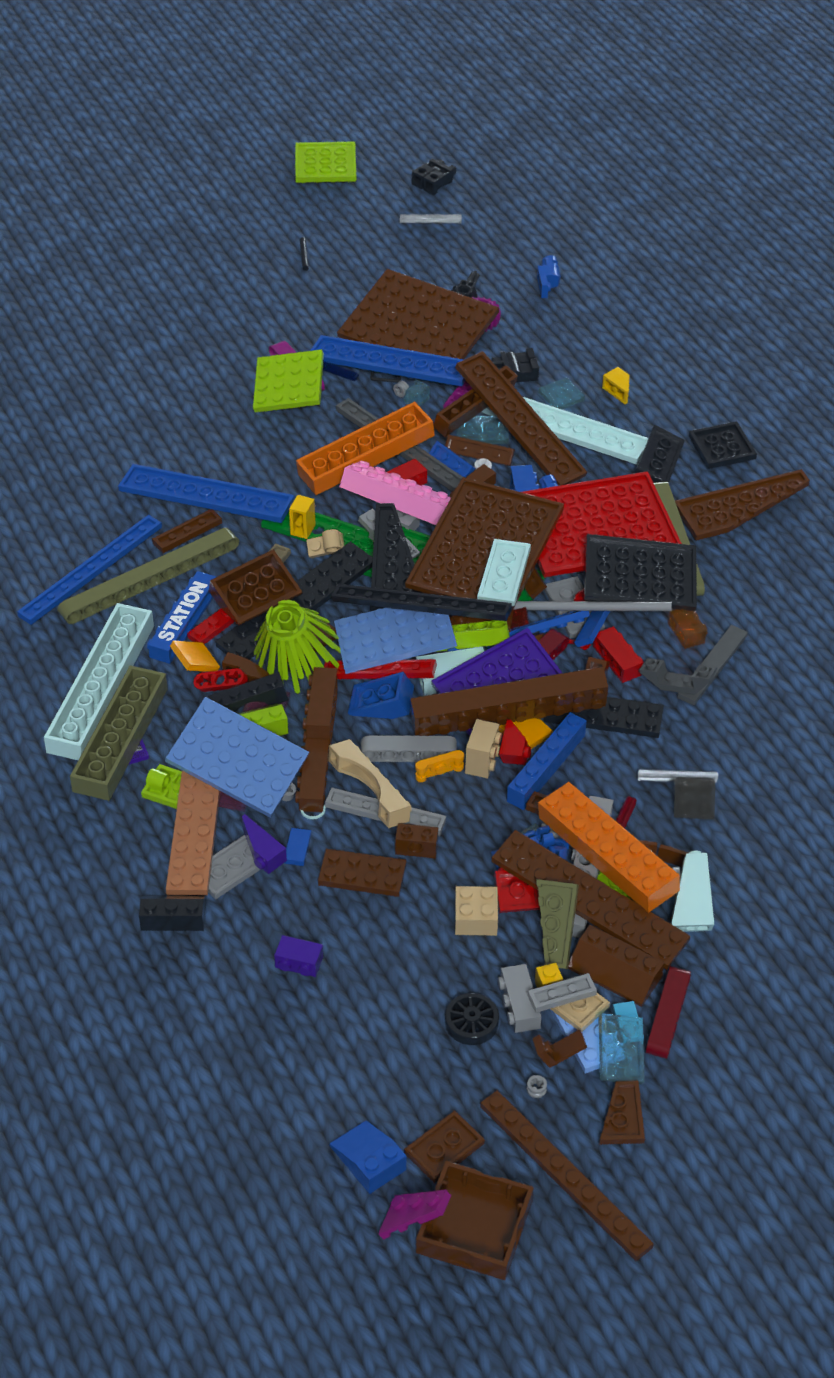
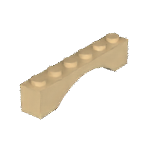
(351, 761)

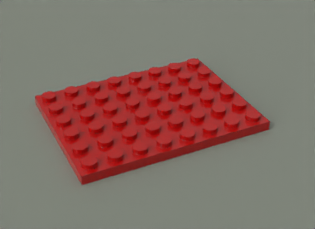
(606, 507)

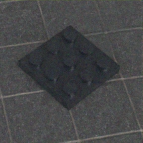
(722, 445)

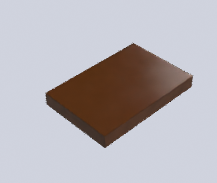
(446, 1141)

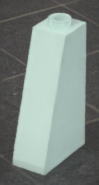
(445, 662)
(694, 902)

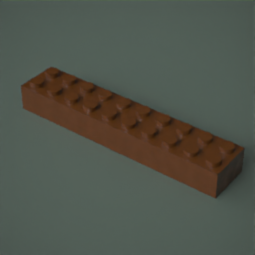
(509, 701)

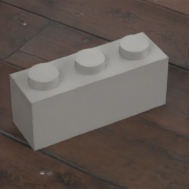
(515, 984)

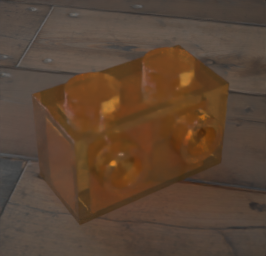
(687, 627)

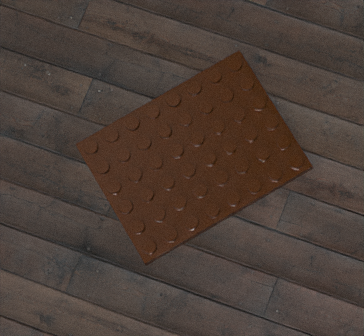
(418, 317)
(465, 533)

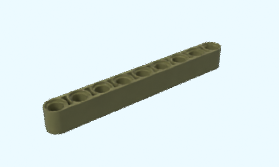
(669, 503)

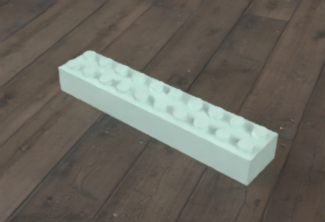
(98, 680)

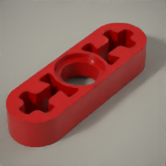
(214, 675)

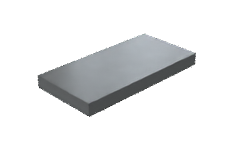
(565, 591)
(231, 867)

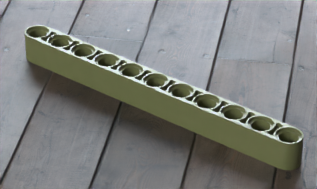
(147, 575)

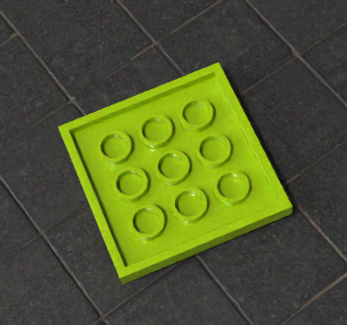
(325, 162)
(288, 381)

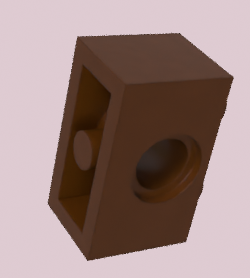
(416, 840)

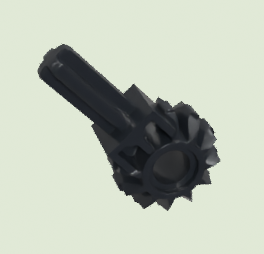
(468, 286)

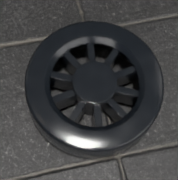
(471, 1018)

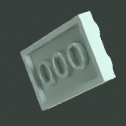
(504, 571)

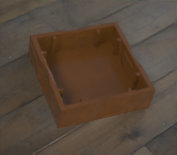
(479, 1222)

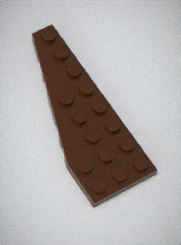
(733, 506)

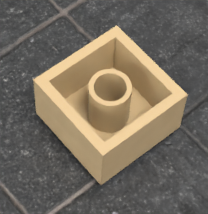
(482, 748)
(476, 910)

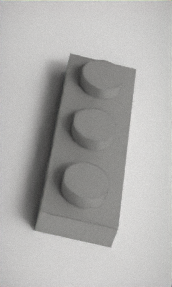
(562, 993)

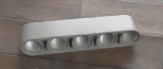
(406, 747)

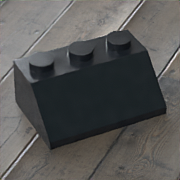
(172, 912)

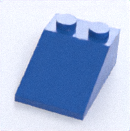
(382, 697)
(370, 1155)

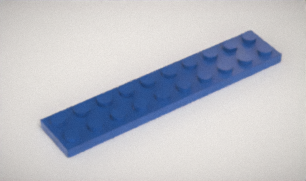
(390, 360)
(207, 493)

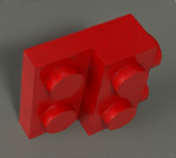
(514, 893)

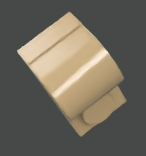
(327, 544)

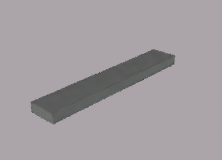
(718, 658)

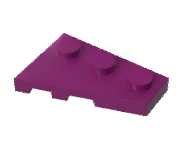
(413, 1208)

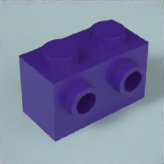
(298, 956)

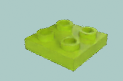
(163, 786)

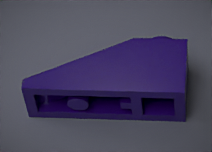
(265, 849)

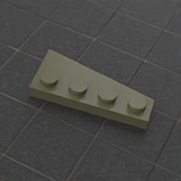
(558, 911)

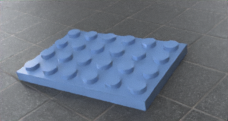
(391, 636)
(237, 757)

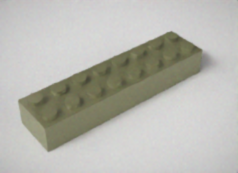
(118, 733)

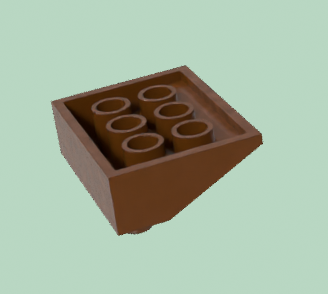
(254, 587)

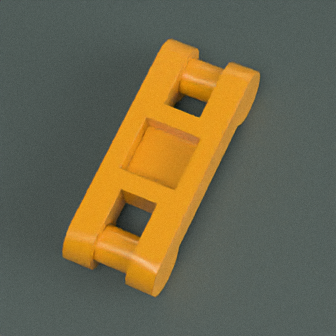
(439, 765)

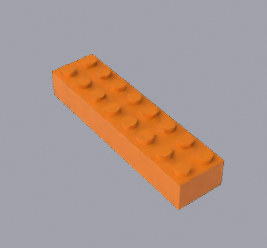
(371, 444)
(609, 847)

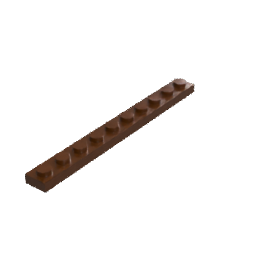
(567, 1176)

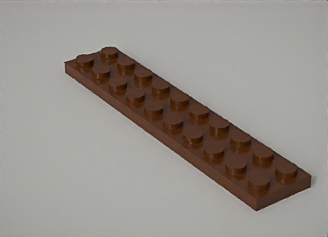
(520, 419)
(595, 900)

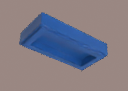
(298, 846)

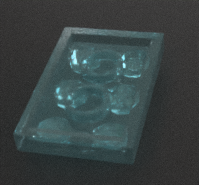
(484, 429)
(621, 1048)

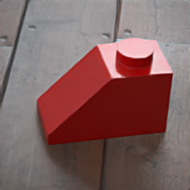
(514, 746)

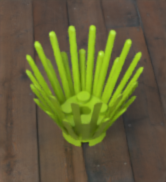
(289, 632)

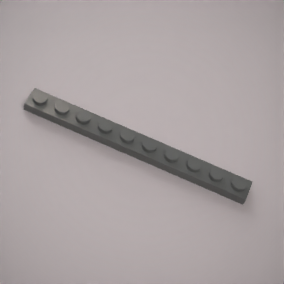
(434, 467)

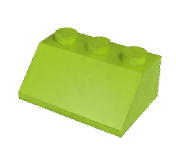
(269, 717)

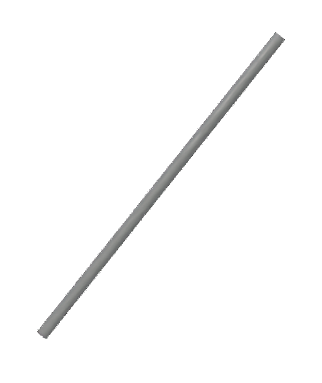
(593, 606)

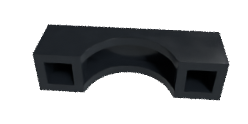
(266, 690)

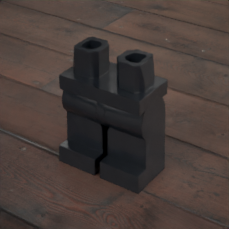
(433, 176)
(522, 364)

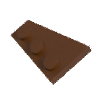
(624, 1116)

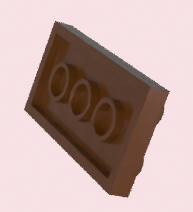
(362, 872)

